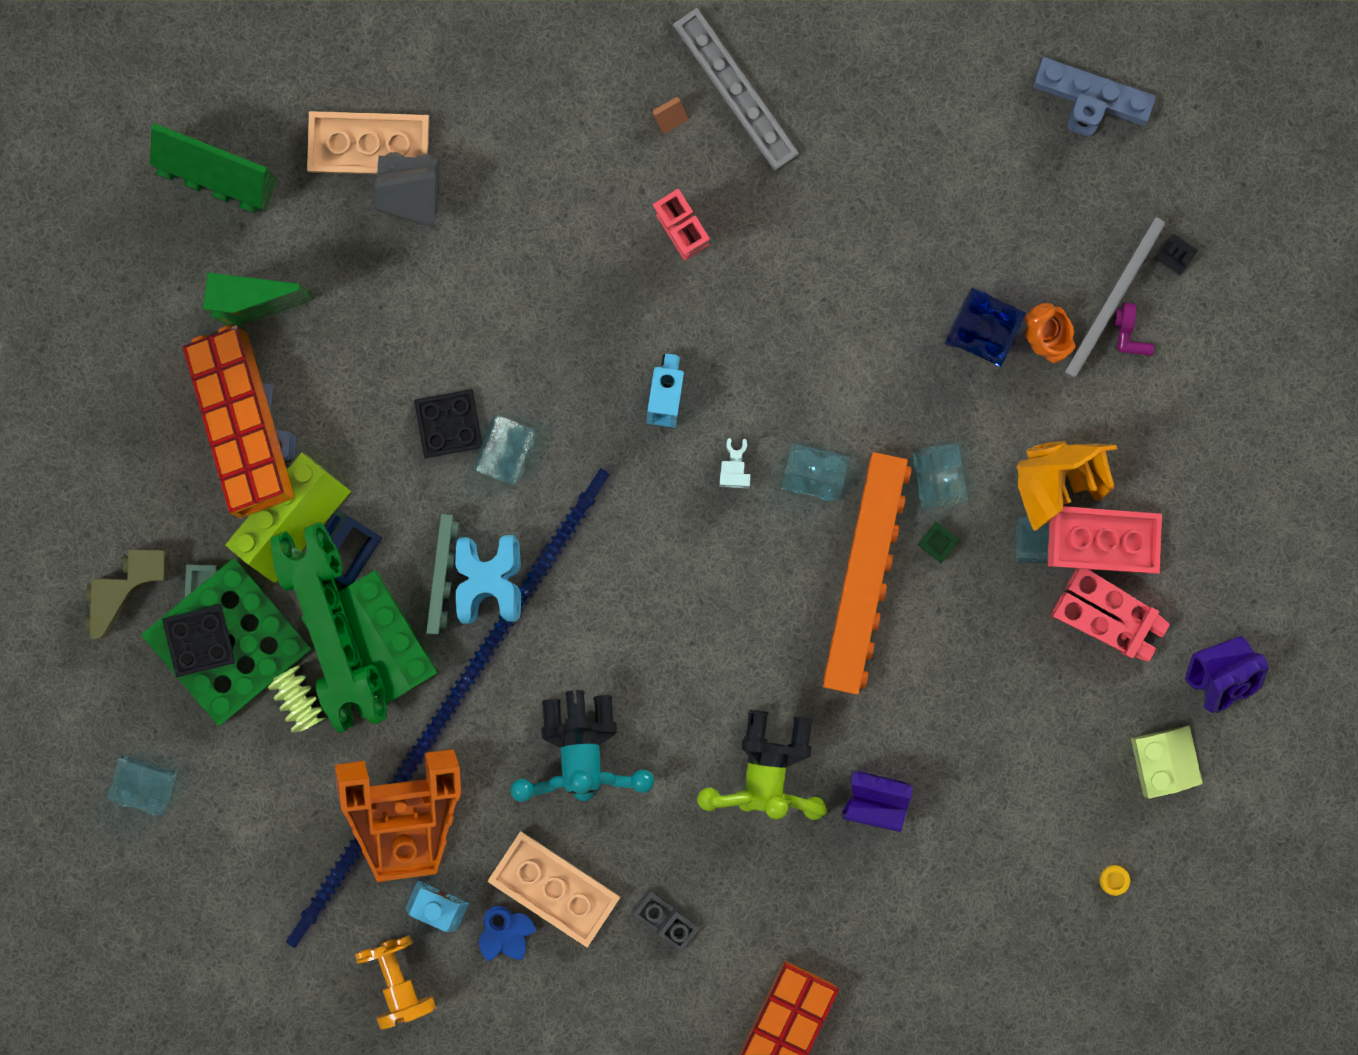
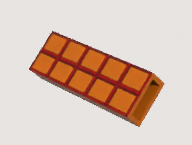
(238, 421)
(790, 1013)

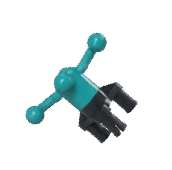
(580, 751)

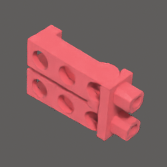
(681, 225)
(1122, 634)

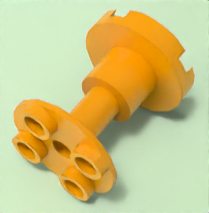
(399, 992)

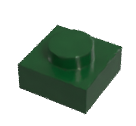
(938, 542)

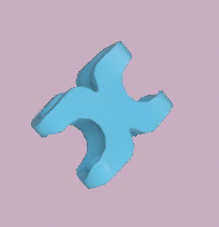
(488, 579)

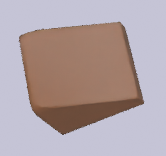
(670, 115)

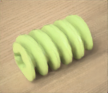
(296, 700)

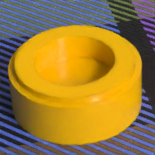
(1114, 880)

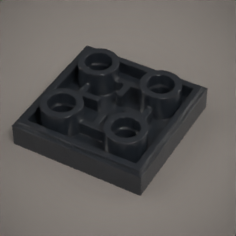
(448, 423)
(198, 640)

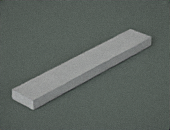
(735, 89)
(1113, 298)

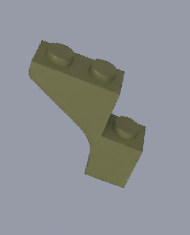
(111, 595)

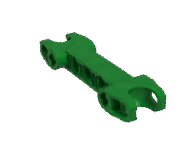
(329, 628)

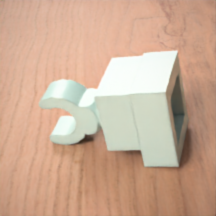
(732, 471)

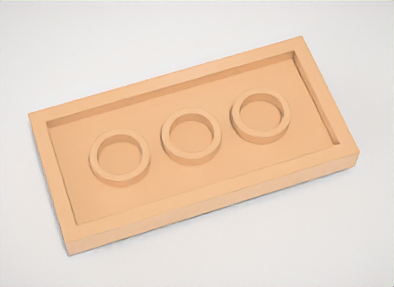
(354, 140)
(554, 889)

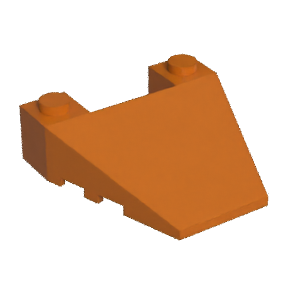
(401, 823)

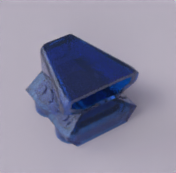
(985, 327)

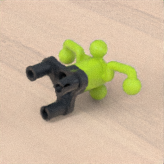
(767, 773)

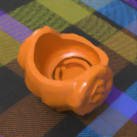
(1049, 332)

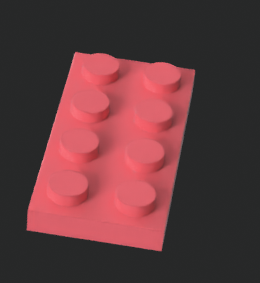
(1105, 540)

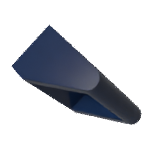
(338, 529)

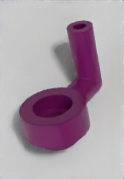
(1125, 319)

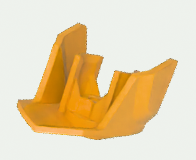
(1044, 475)

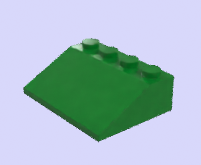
(211, 169)
(249, 299)
(385, 637)

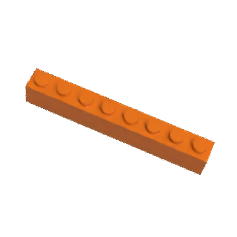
(865, 573)

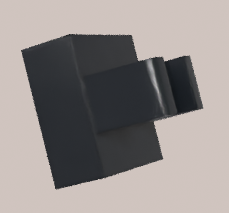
(1176, 254)

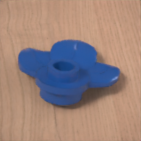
(507, 937)

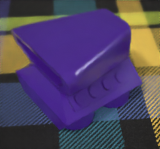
(1227, 673)
(877, 801)

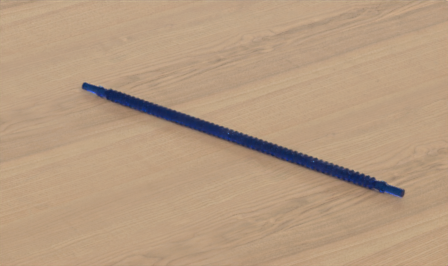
(586, 499)

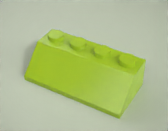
(315, 501)

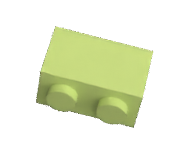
(1166, 762)

